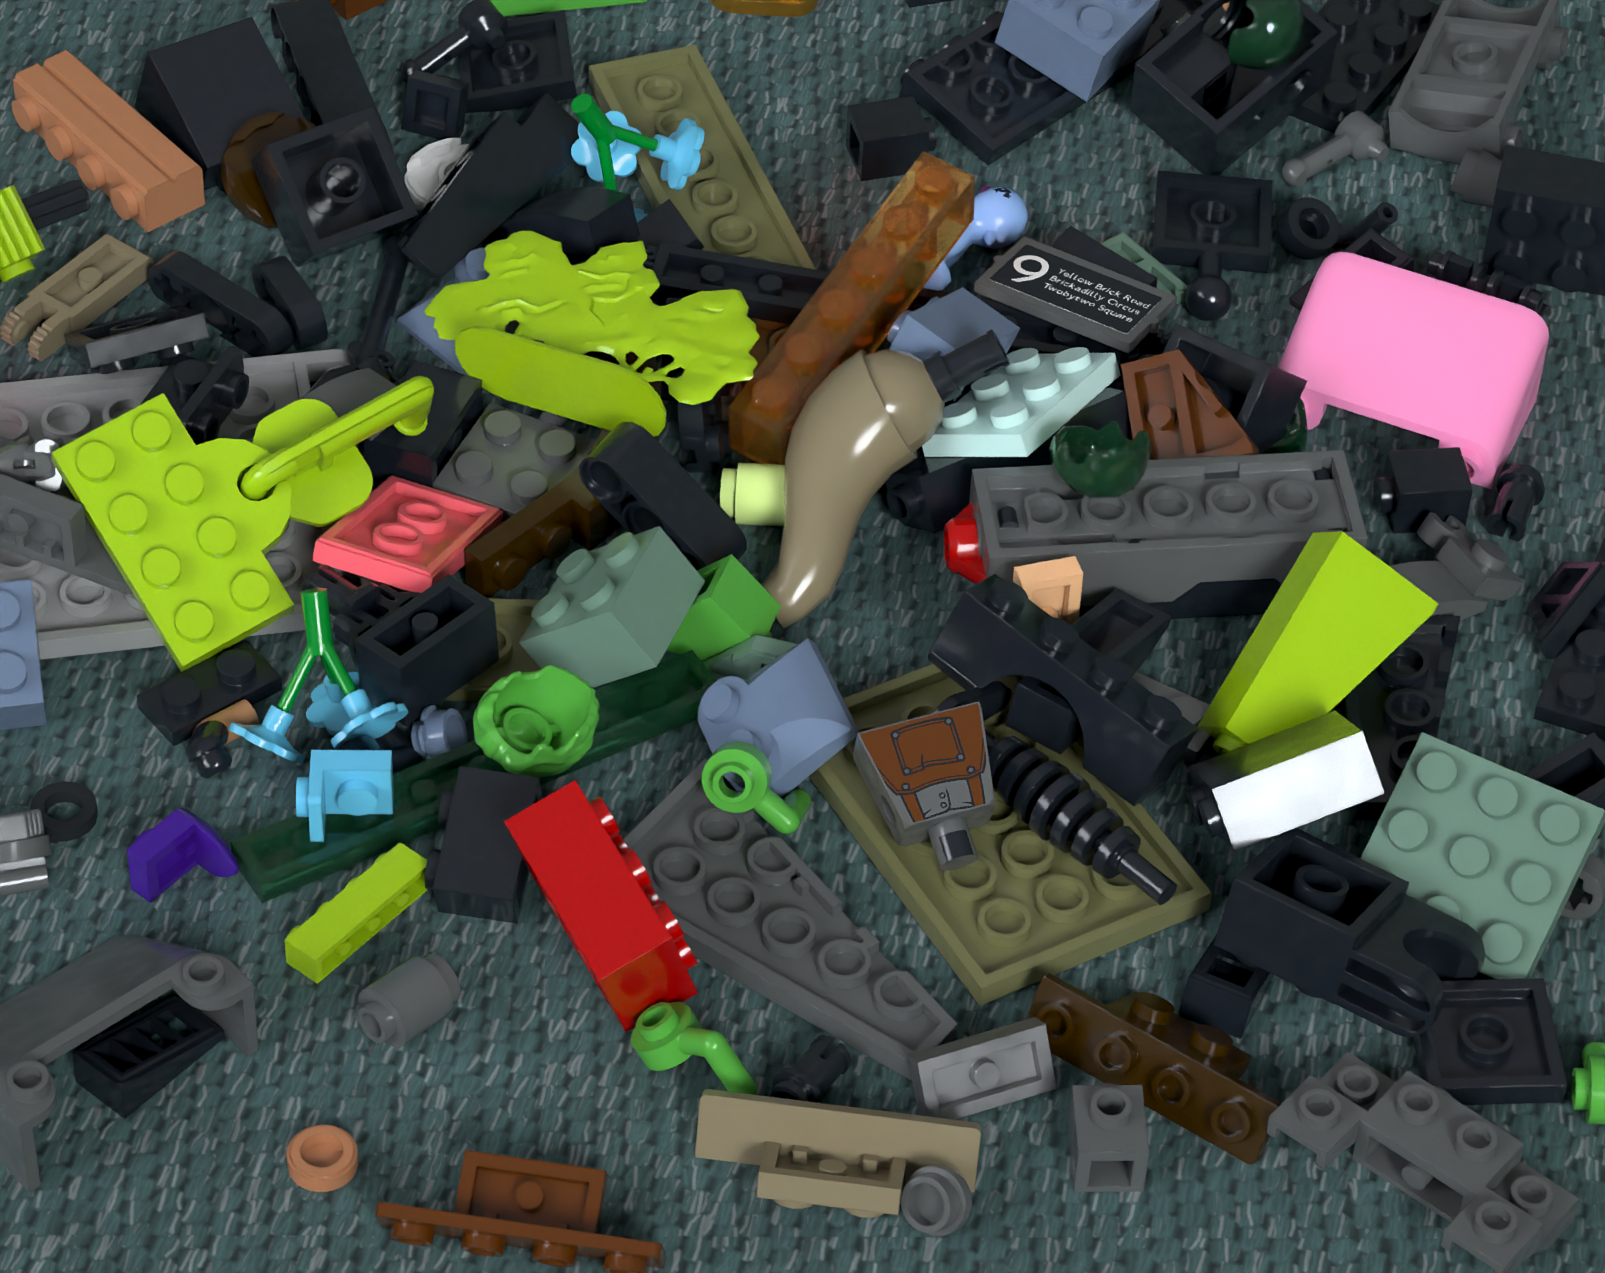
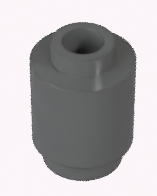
(408, 1000)

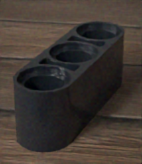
(650, 489)

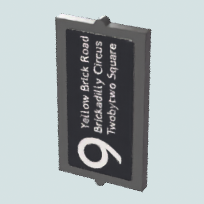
(1075, 294)

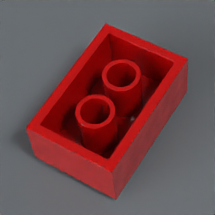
(604, 902)

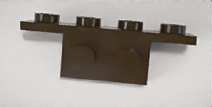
(1183, 1067)

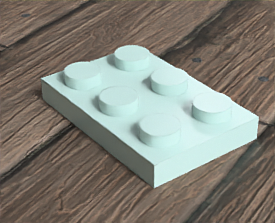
(1021, 403)

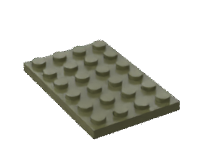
(1023, 900)

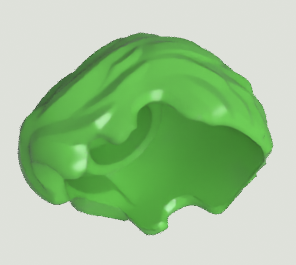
(537, 721)

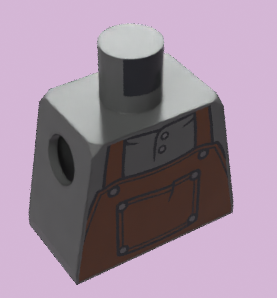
(931, 780)

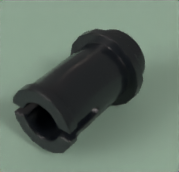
(1518, 492)
(812, 1072)

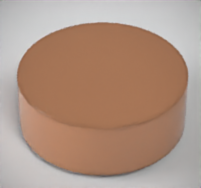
(322, 1158)

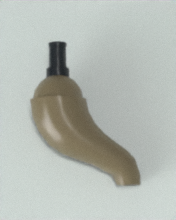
(848, 444)

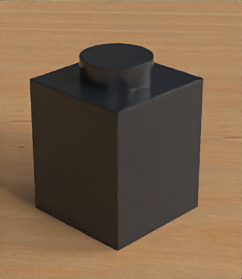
(887, 137)
(1421, 484)

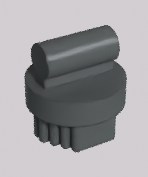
(23, 852)

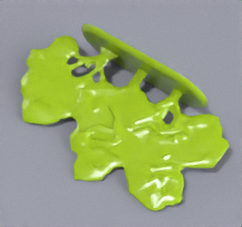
(588, 309)

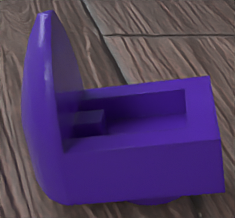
(173, 849)

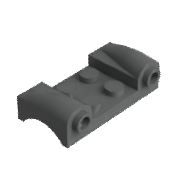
(1473, 77)

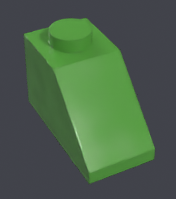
(725, 612)

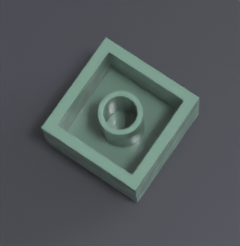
(613, 608)

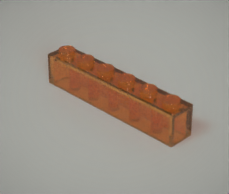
(855, 303)

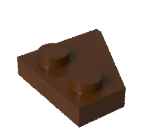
(1180, 410)

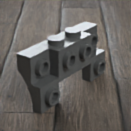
(1433, 1153)

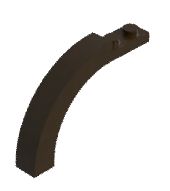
(545, 525)

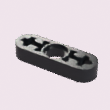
(225, 305)

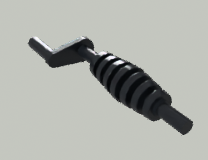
(1055, 801)

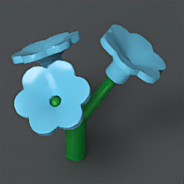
(610, 146)
(336, 702)

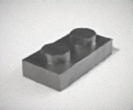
(983, 1070)

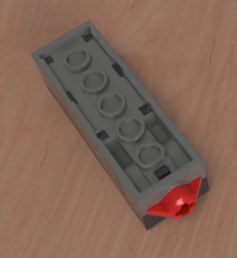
(1185, 539)

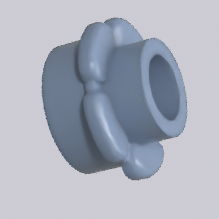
(438, 732)

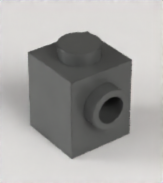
(1108, 1138)

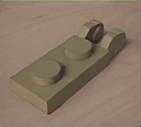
(76, 295)

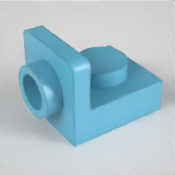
(344, 784)

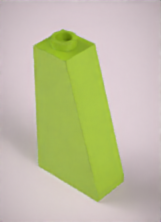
(1316, 641)

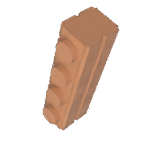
(107, 142)

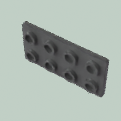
(54, 531)

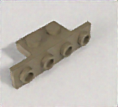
(831, 1151)

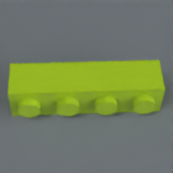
(356, 913)

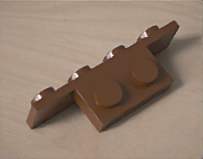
(528, 1207)

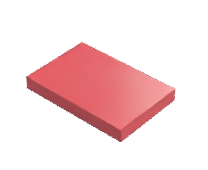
(406, 535)

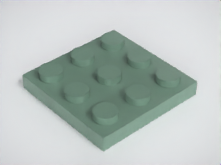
(1485, 849)

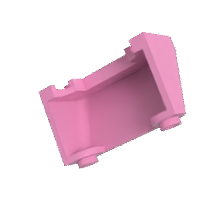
(1419, 357)

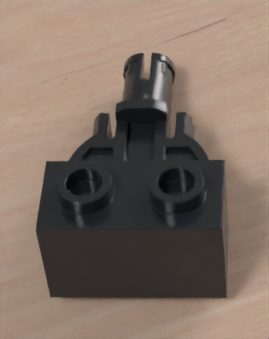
(411, 643)

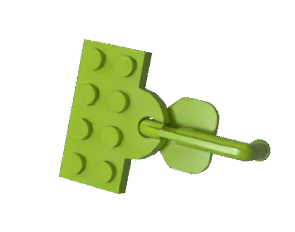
(186, 530)

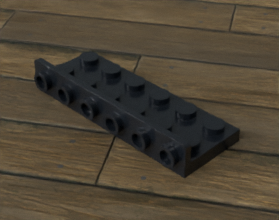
(995, 97)

